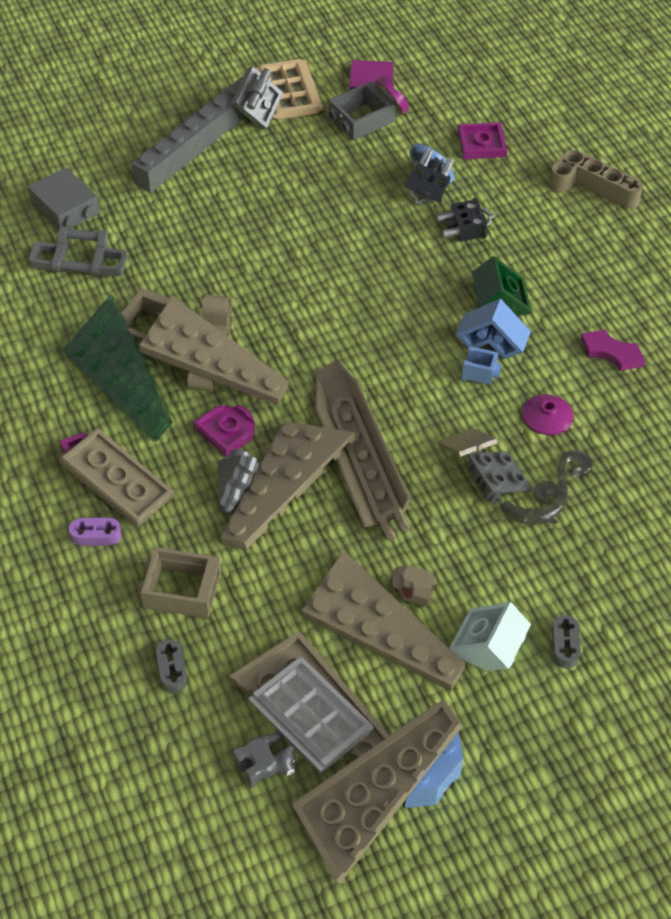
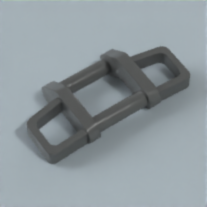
(60, 250)

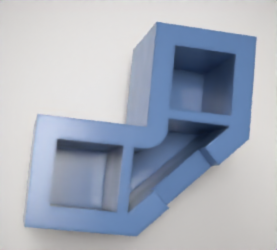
(438, 777)

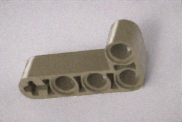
(597, 177)
(218, 312)

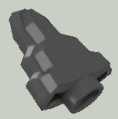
(234, 478)

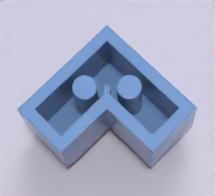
(494, 325)

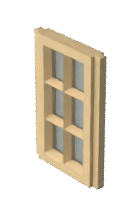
(298, 89)

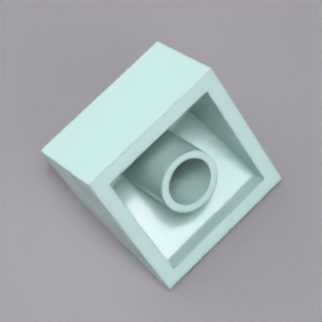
(490, 636)

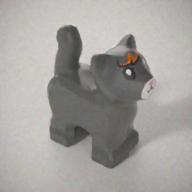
(262, 761)

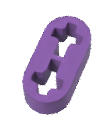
(95, 531)

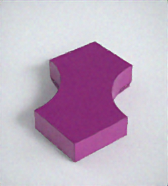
(601, 345)

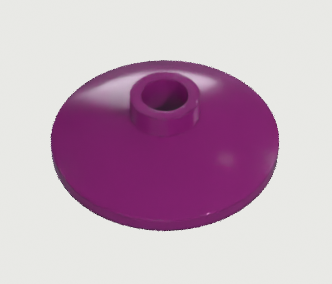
(547, 414)

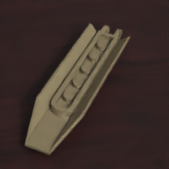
(367, 461)

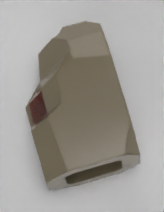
(413, 584)

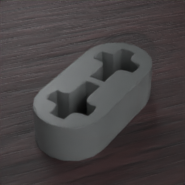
(571, 641)
(176, 665)

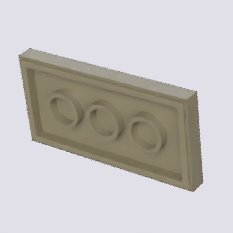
(117, 477)

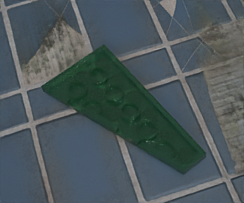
(114, 363)

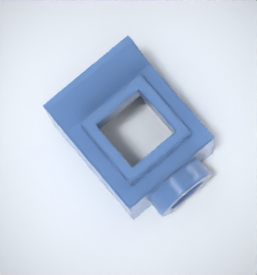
(481, 366)

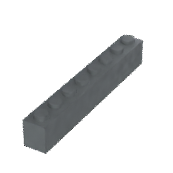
(187, 140)

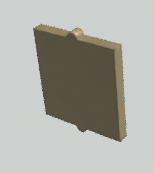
(467, 442)

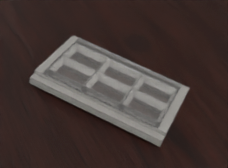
(311, 714)

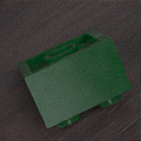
(497, 281)

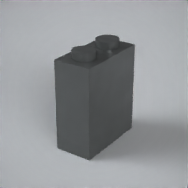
(63, 199)

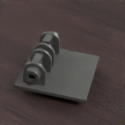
(496, 474)

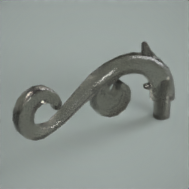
(558, 491)

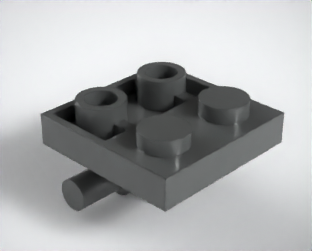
(257, 97)

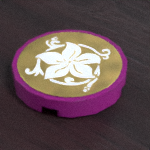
(388, 88)

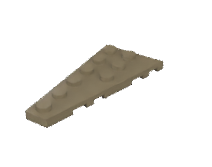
(199, 347)
(284, 474)
(369, 616)
(272, 662)
(362, 797)

